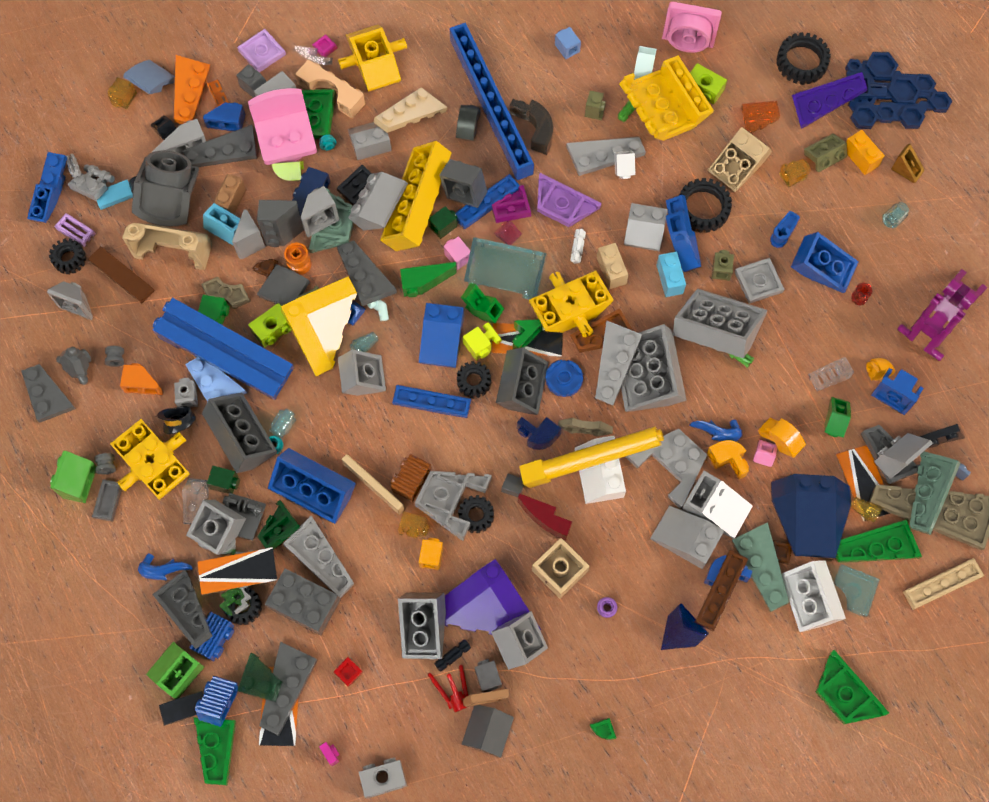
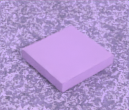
(261, 50)

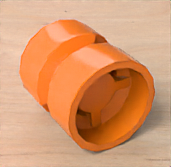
(297, 258)

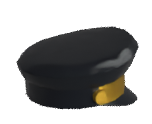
(176, 419)

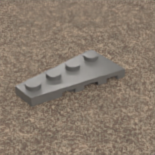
(599, 154)

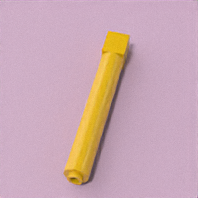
(542, 471)

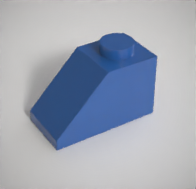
(226, 117)

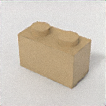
(612, 266)

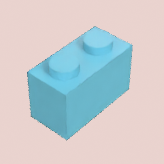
(220, 223)
(671, 274)

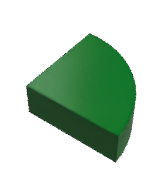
(604, 729)

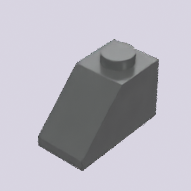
(250, 79)

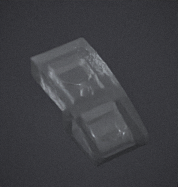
(311, 54)

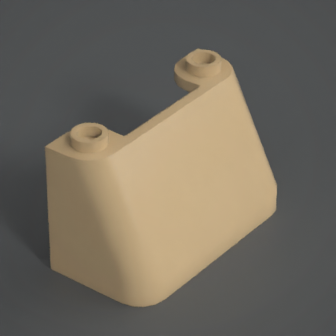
(145, 237)

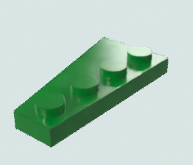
(880, 544)

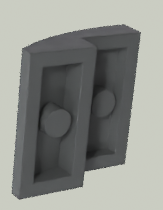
(283, 286)

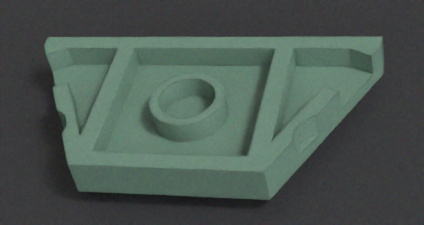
(337, 233)

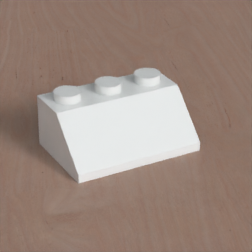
(603, 480)
(812, 596)

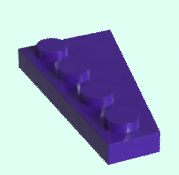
(825, 98)

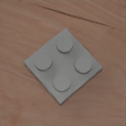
(759, 280)

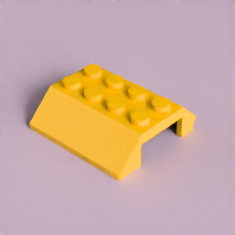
(667, 99)

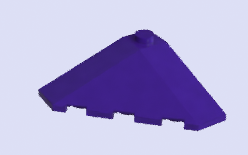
(484, 601)

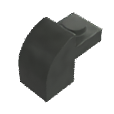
(467, 122)

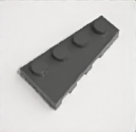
(224, 149)
(364, 274)
(184, 608)
(293, 670)

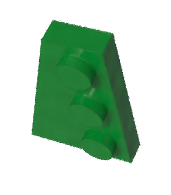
(319, 110)
(215, 750)

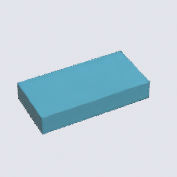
(115, 194)

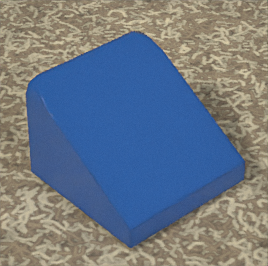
(356, 312)

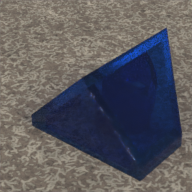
(682, 630)

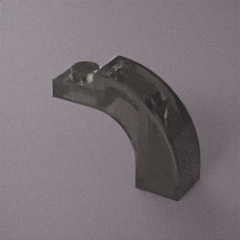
(540, 119)

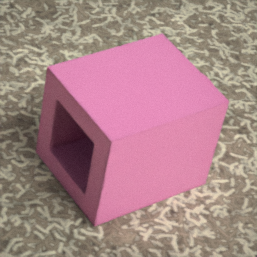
(457, 252)

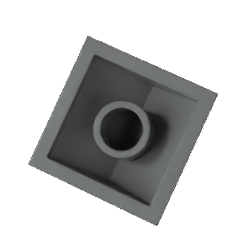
(488, 730)

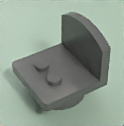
(164, 188)

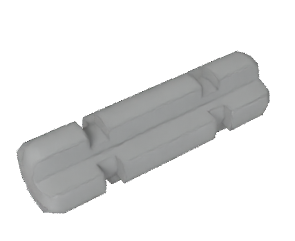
(73, 166)

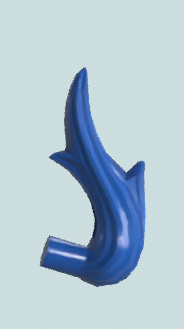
(719, 433)
(159, 572)

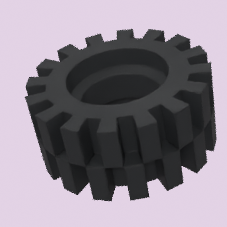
(67, 246)
(469, 369)
(481, 503)
(255, 607)

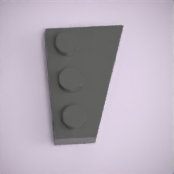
(876, 439)

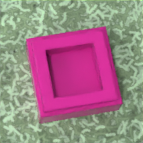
(325, 46)

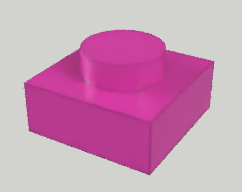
(330, 753)

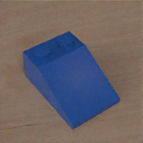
(824, 262)
(441, 335)

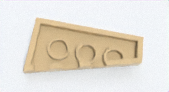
(410, 109)

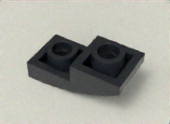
(179, 709)

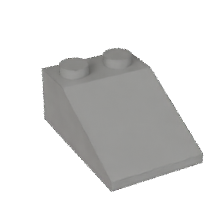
(687, 536)

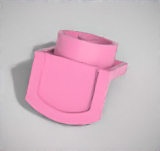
(691, 27)
(282, 125)

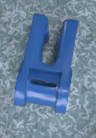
(784, 229)

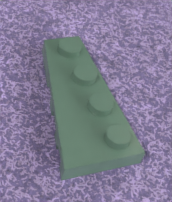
(933, 484)
(763, 561)

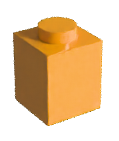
(431, 553)

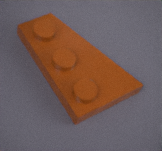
(596, 339)

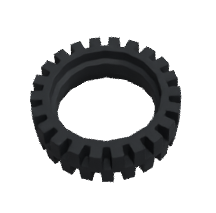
(807, 42)
(718, 192)

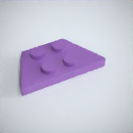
(563, 202)

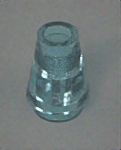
(364, 343)

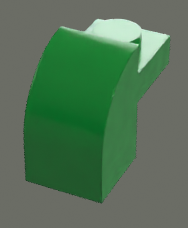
(480, 305)

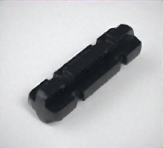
(452, 655)

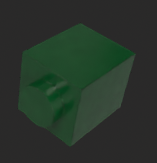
(443, 222)
(223, 480)

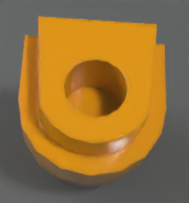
(878, 367)

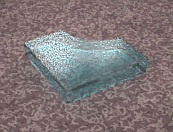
(858, 589)

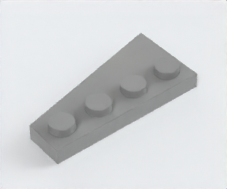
(616, 357)
(318, 556)

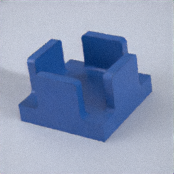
(898, 392)

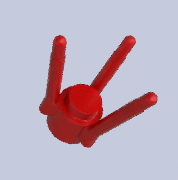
(456, 699)

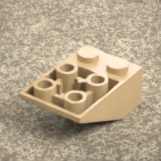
(740, 159)

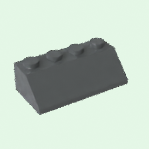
(238, 431)

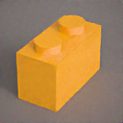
(864, 152)

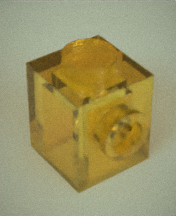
(121, 93)

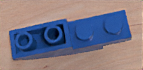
(50, 187)
(681, 234)

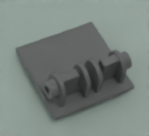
(248, 508)

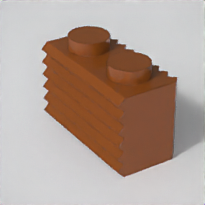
(411, 477)

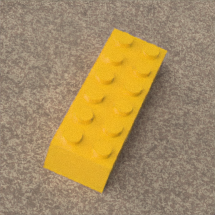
(414, 208)

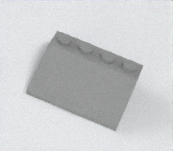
(719, 323)
(654, 373)

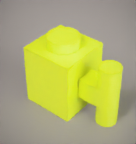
(479, 342)

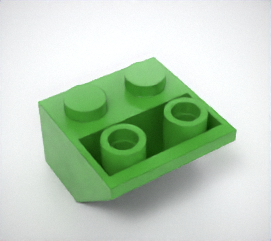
(73, 477)
(175, 671)

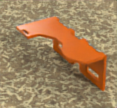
(217, 92)

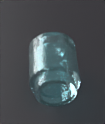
(895, 215)
(282, 423)

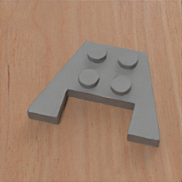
(680, 458)
(441, 496)

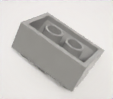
(377, 201)

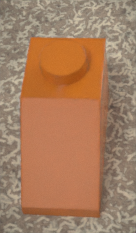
(137, 380)

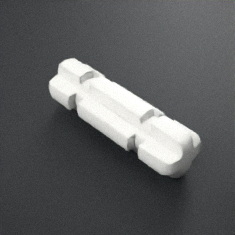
(577, 247)

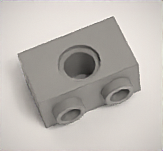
(395, 781)

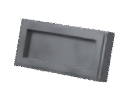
(107, 500)

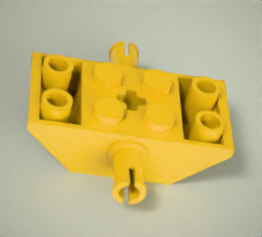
(373, 57)
(572, 303)
(139, 448)

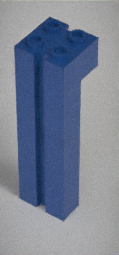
(222, 348)

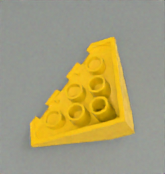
(319, 322)

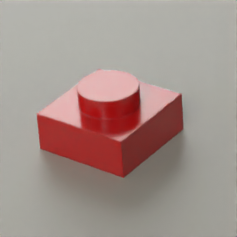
(348, 671)

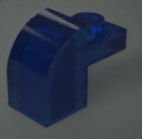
(540, 437)

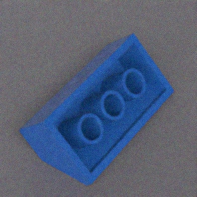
(311, 485)

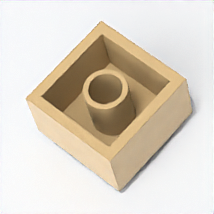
(560, 568)

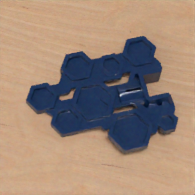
(902, 91)

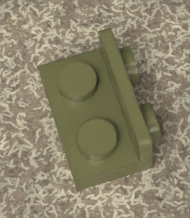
(827, 152)

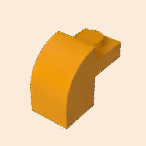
(784, 435)
(729, 452)

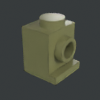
(595, 105)
(722, 265)

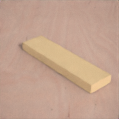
(373, 484)
(943, 583)

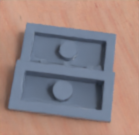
(149, 76)

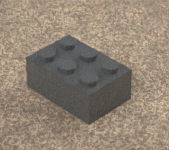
(302, 601)

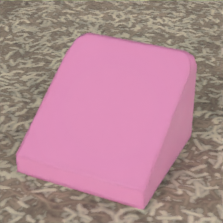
(765, 453)

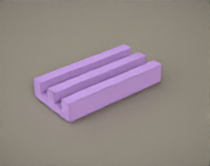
(85, 238)

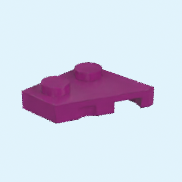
(512, 206)

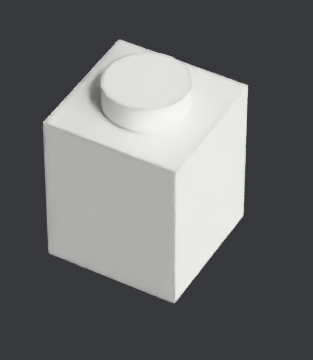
(624, 164)

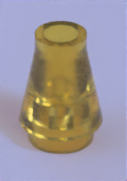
(866, 509)

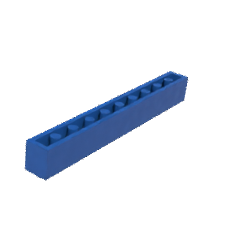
(491, 102)

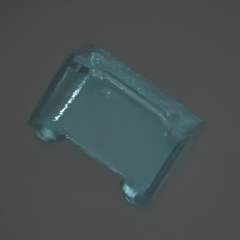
(505, 267)

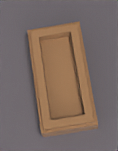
(485, 698)

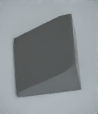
(512, 485)

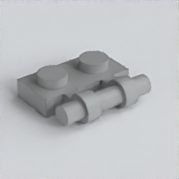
(90, 187)

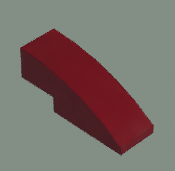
(545, 516)

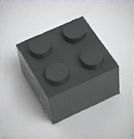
(463, 183)

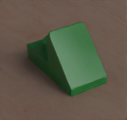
(527, 332)

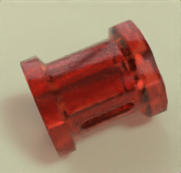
(861, 294)

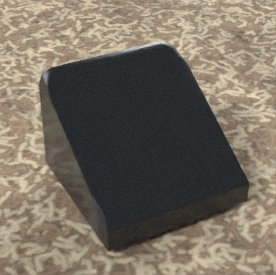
(163, 127)

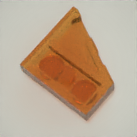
(759, 115)

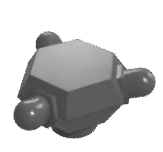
(75, 363)

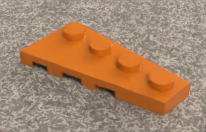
(189, 85)

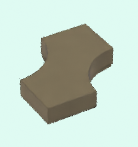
(233, 294)
(587, 427)

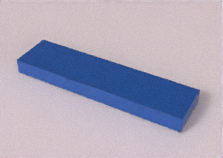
(470, 214)
(431, 401)

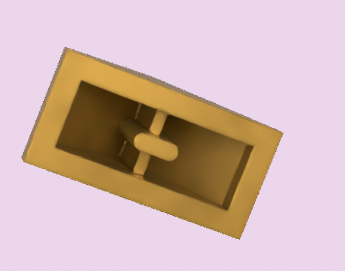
(908, 164)

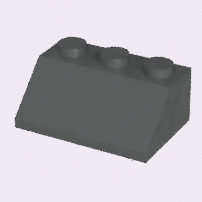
(279, 221)
(522, 381)

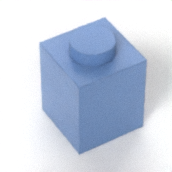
(567, 42)

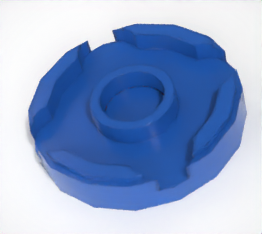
(564, 378)

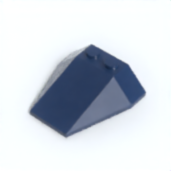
(812, 512)

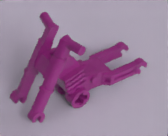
(948, 308)

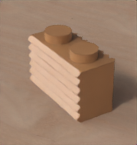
(230, 193)

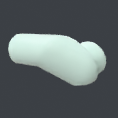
(381, 307)

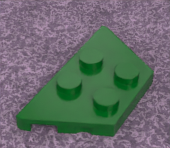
(847, 693)

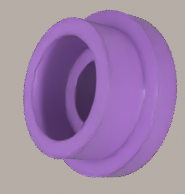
(607, 601)

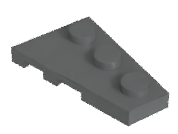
(44, 394)

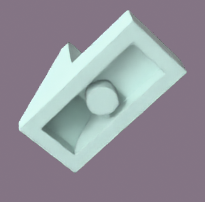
(644, 61)

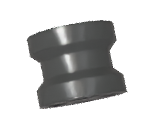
(114, 356)
(105, 463)

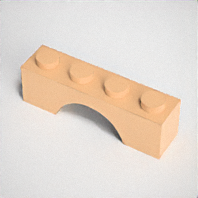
(314, 77)

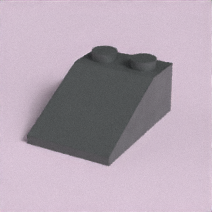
(422, 624)

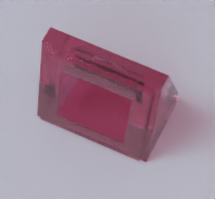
(508, 233)

